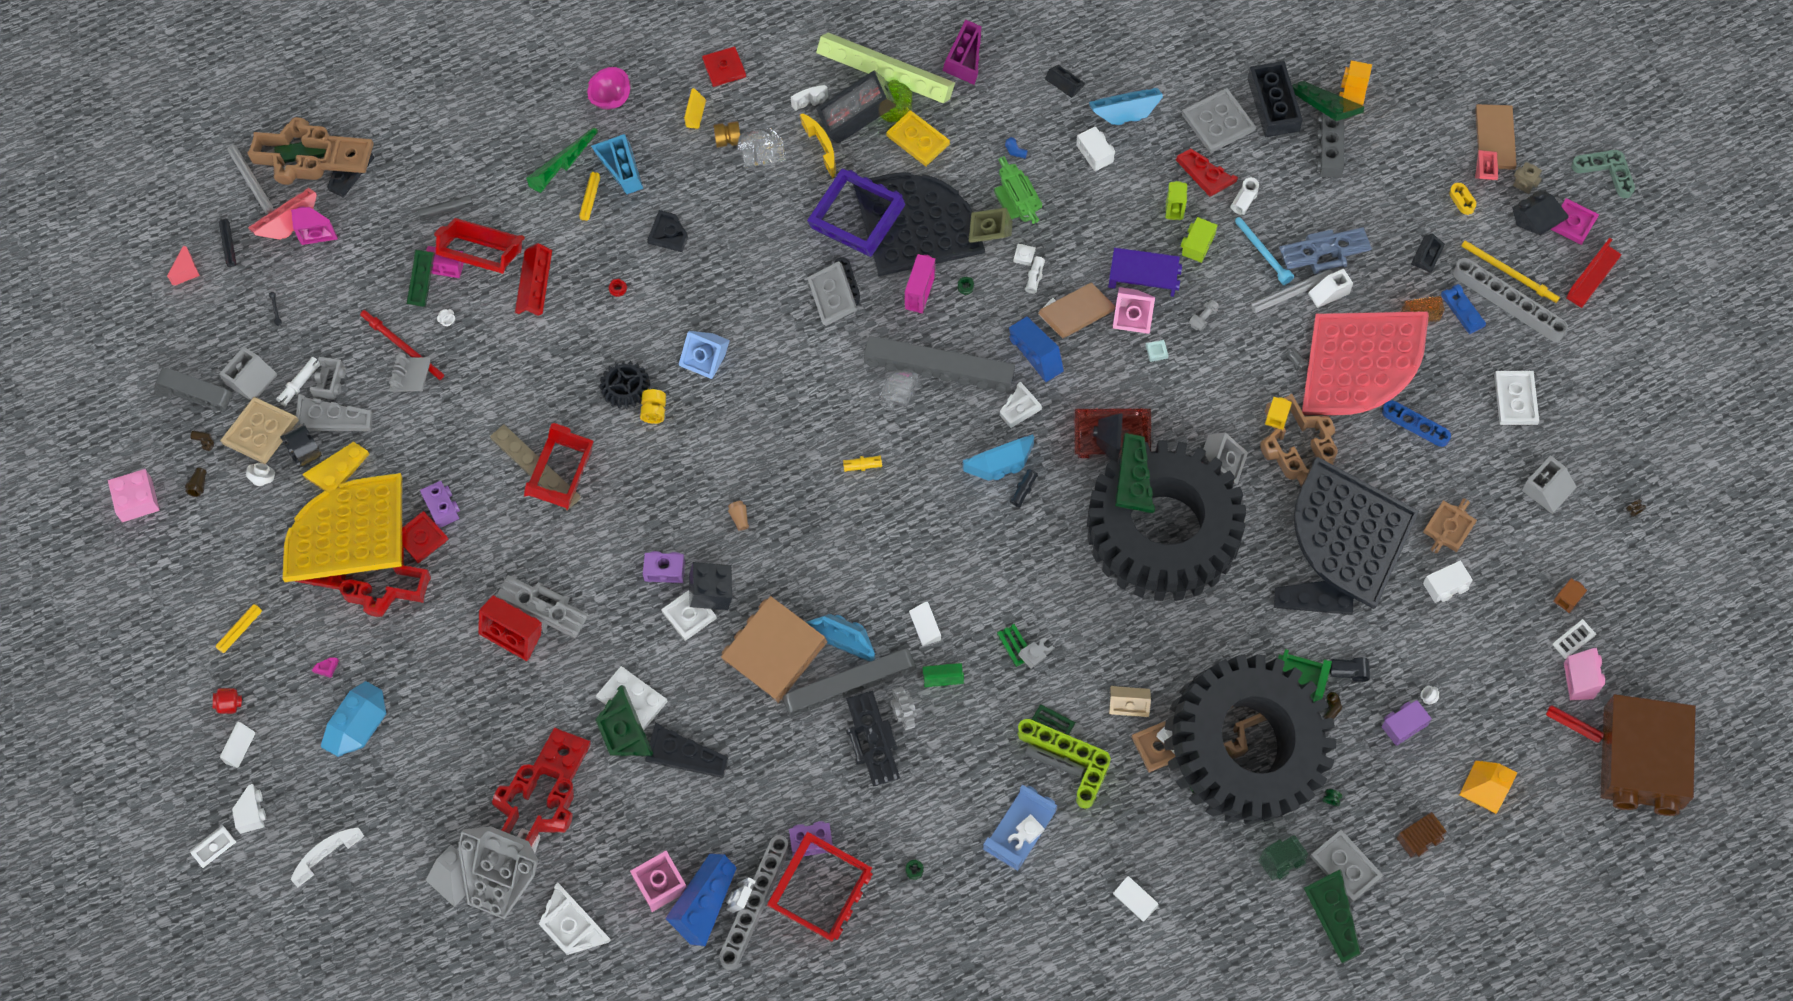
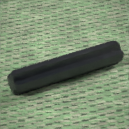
(227, 243)

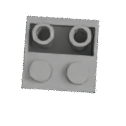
(247, 374)
(1550, 485)

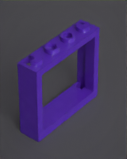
(865, 247)

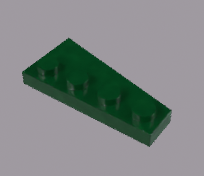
(1134, 476)

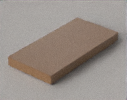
(1496, 133)
(1077, 310)

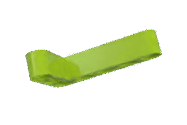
(1075, 746)

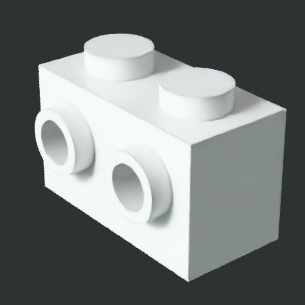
(1095, 148)
(1447, 582)

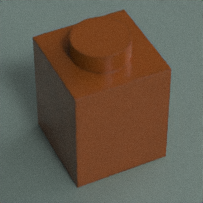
(1570, 595)

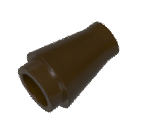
(196, 483)

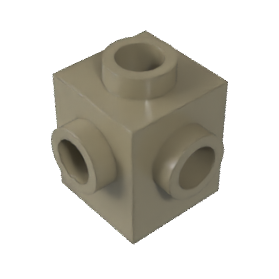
(1527, 177)

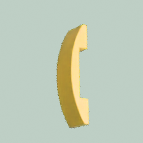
(813, 128)

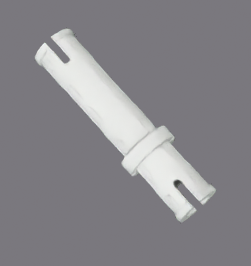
(293, 387)

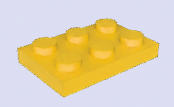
(918, 138)

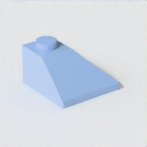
(703, 353)

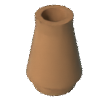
(739, 515)

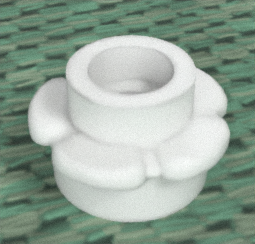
(446, 317)
(1430, 695)

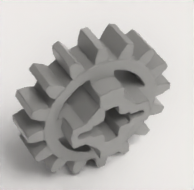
(903, 708)

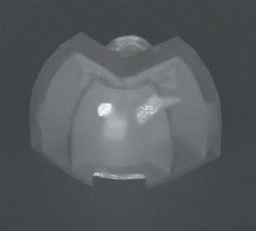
(761, 147)
(899, 389)

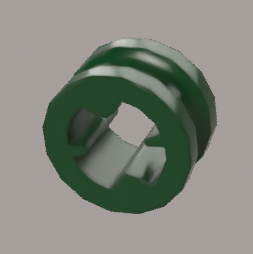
(965, 291)
(1332, 797)
(909, 872)

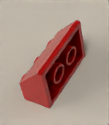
(509, 627)

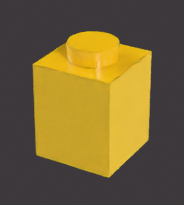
(1278, 412)

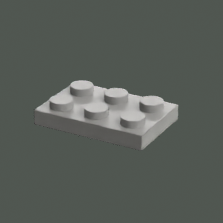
(832, 293)
(1343, 854)

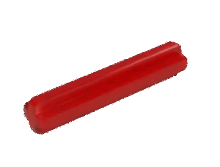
(1574, 724)

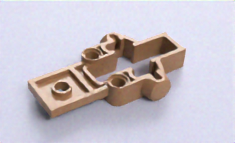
(309, 166)
(1272, 450)
(1156, 759)

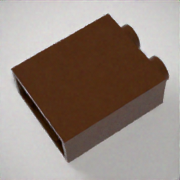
(1648, 754)

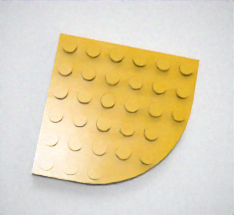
(347, 530)

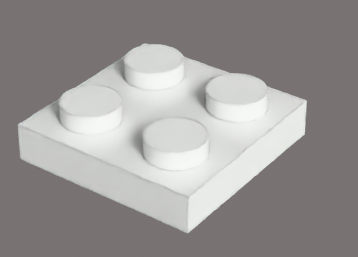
(685, 618)

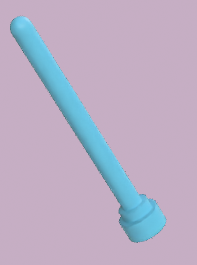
(1284, 276)

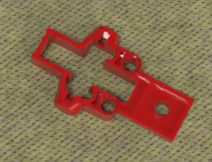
(361, 589)
(553, 765)

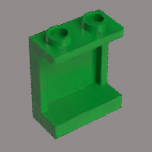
(1311, 670)

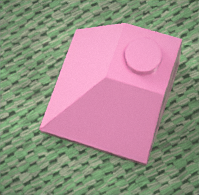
(1133, 310)

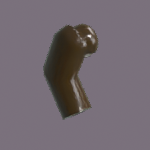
(1334, 705)

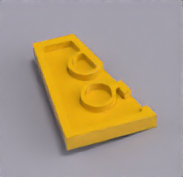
(337, 467)

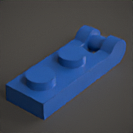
(1463, 309)

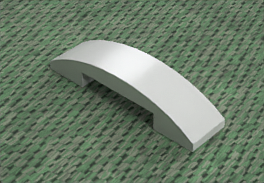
(321, 850)

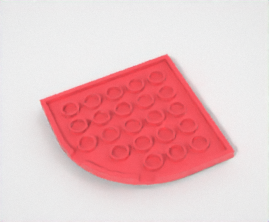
(1362, 360)

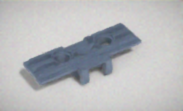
(1322, 244)

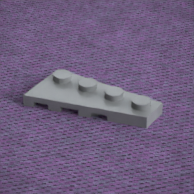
(331, 416)

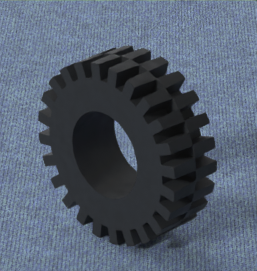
(1173, 566)
(1289, 711)

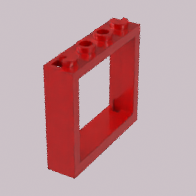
(854, 896)

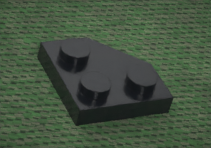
(668, 232)

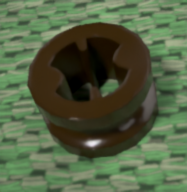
(1636, 507)

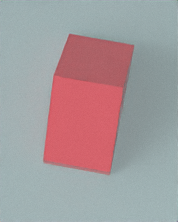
(1487, 165)
(183, 268)

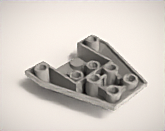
(495, 868)

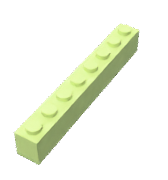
(888, 67)

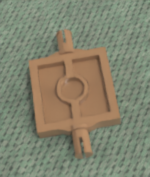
(1450, 526)

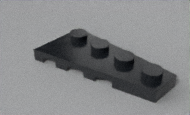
(1313, 597)
(685, 754)

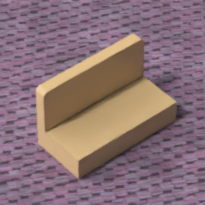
(1130, 701)

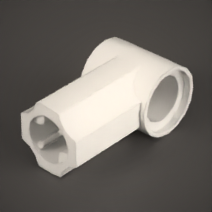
(1245, 196)

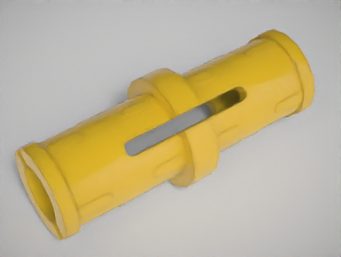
(862, 463)

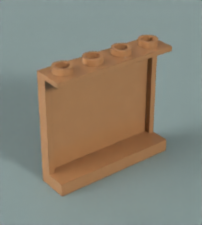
(774, 648)

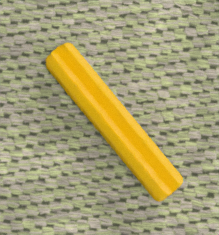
(589, 196)
(238, 628)

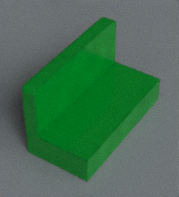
(943, 675)

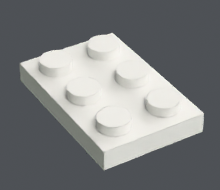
(1516, 398)
(644, 698)

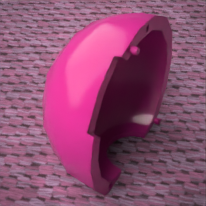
(609, 88)

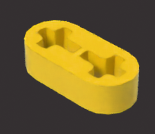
(1465, 197)

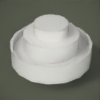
(260, 474)

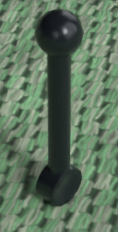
(277, 321)

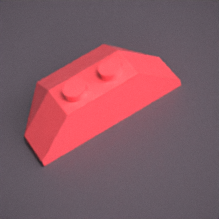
(279, 222)

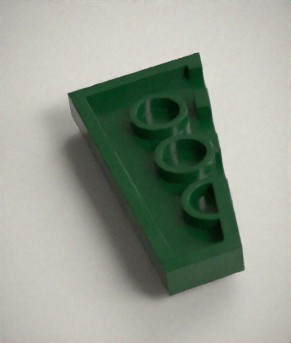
(1327, 102)
(1334, 912)

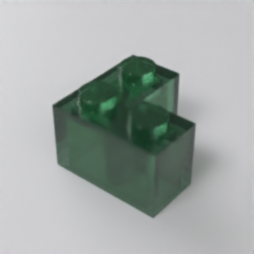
(1282, 857)

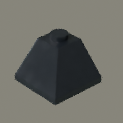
(1109, 435)

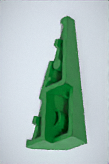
(541, 177)

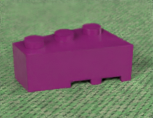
(964, 54)

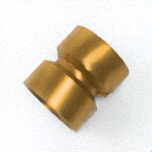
(727, 134)

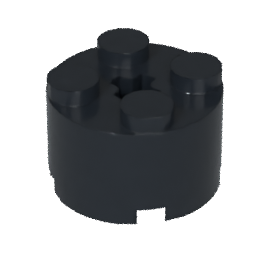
(301, 446)

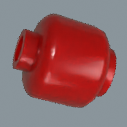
(226, 700)

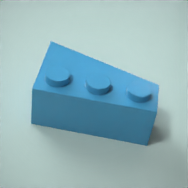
(620, 162)

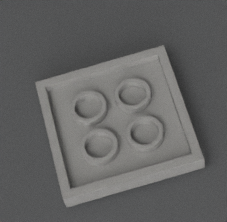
(1218, 120)

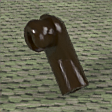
(205, 439)

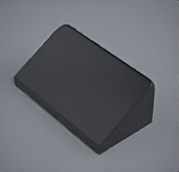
(1064, 80)
(1428, 253)

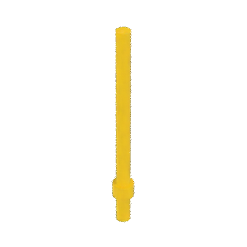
(1541, 290)

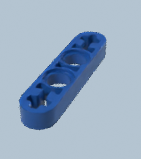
(1415, 425)

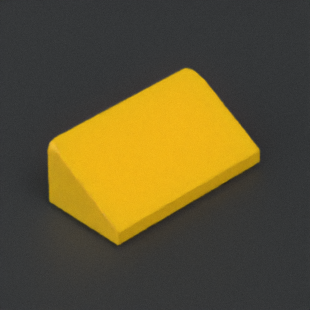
(694, 109)

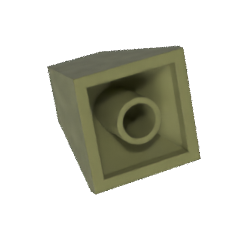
(990, 225)

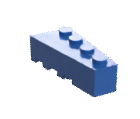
(702, 899)

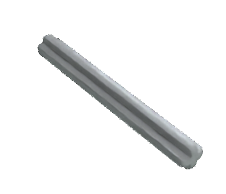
(250, 179)
(1288, 292)

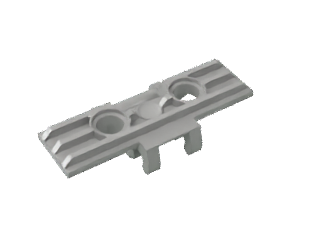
(572, 619)

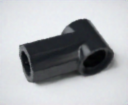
(1357, 669)

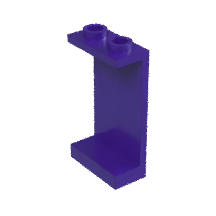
(1145, 269)

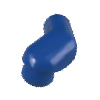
(1013, 148)

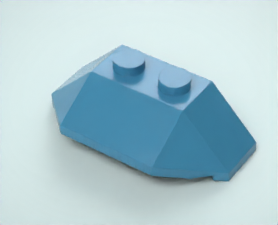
(1127, 106)
(1000, 460)
(844, 635)
(354, 720)

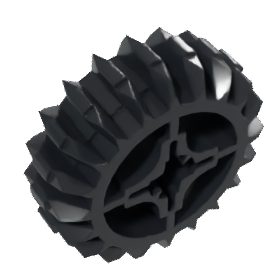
(632, 376)

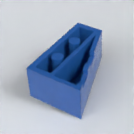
(1037, 348)

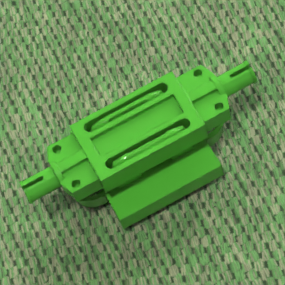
(1017, 193)

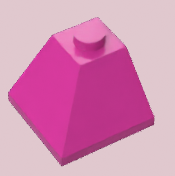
(312, 226)

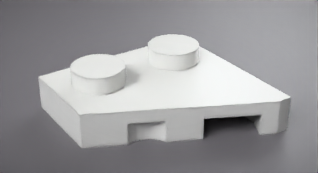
(1019, 406)

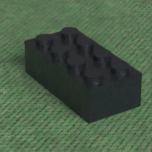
(1274, 99)

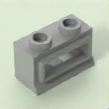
(321, 378)

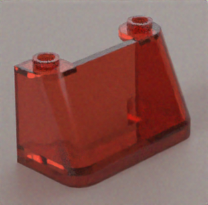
(1133, 422)

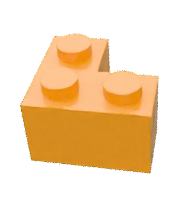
(1356, 81)

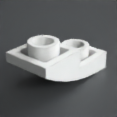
(814, 95)

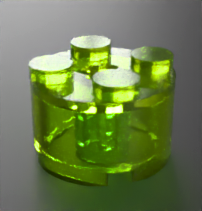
(903, 98)

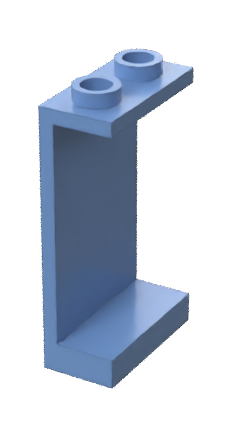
(1026, 803)

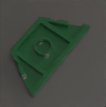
(622, 728)

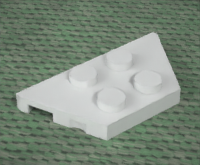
(570, 924)

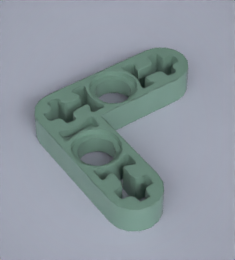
(1612, 165)

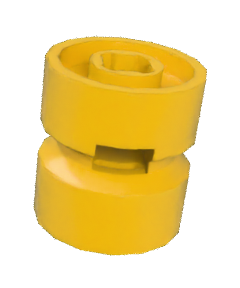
(653, 406)

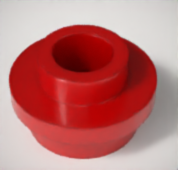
(617, 283)

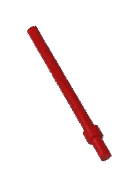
(377, 324)

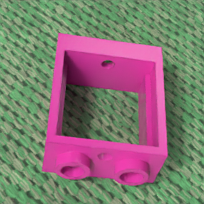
(920, 283)

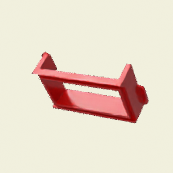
(481, 235)
(563, 436)

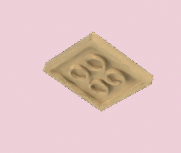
(259, 430)

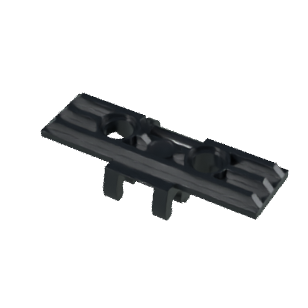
(878, 737)

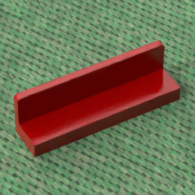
(1593, 274)
(533, 279)

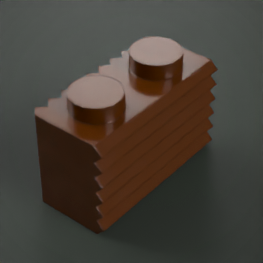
(1421, 835)

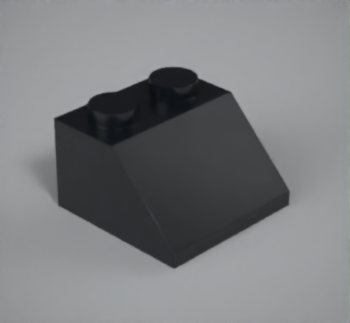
(1539, 213)

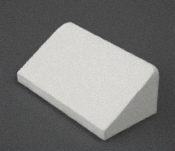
(925, 624)
(237, 745)
(212, 846)
(1136, 899)

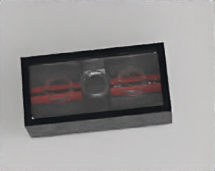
(856, 107)

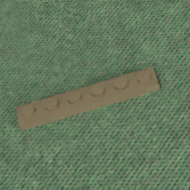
(527, 460)

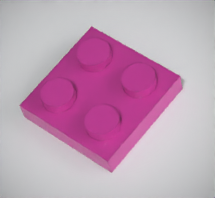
(1578, 224)

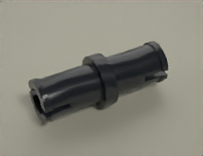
(1024, 488)

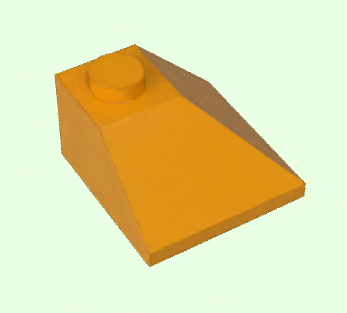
(1488, 784)

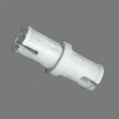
(1035, 275)

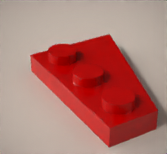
(1206, 175)

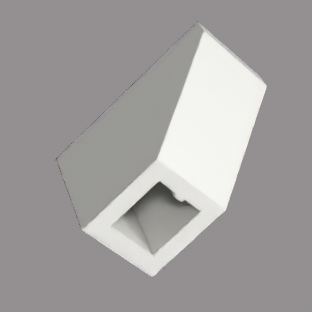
(1331, 288)
(248, 811)

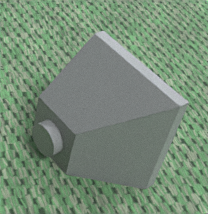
(1228, 452)
(447, 876)

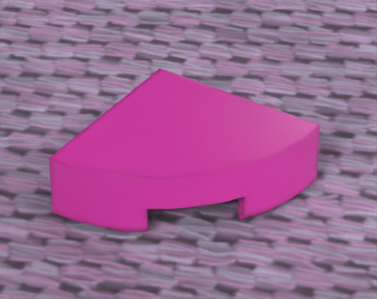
(326, 667)

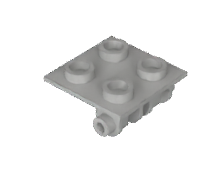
(409, 373)

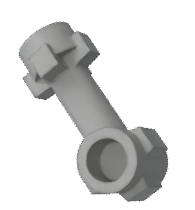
(1199, 322)

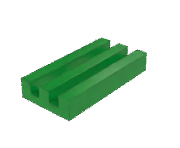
(1007, 631)

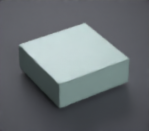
(1156, 350)

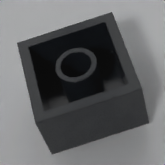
(710, 586)

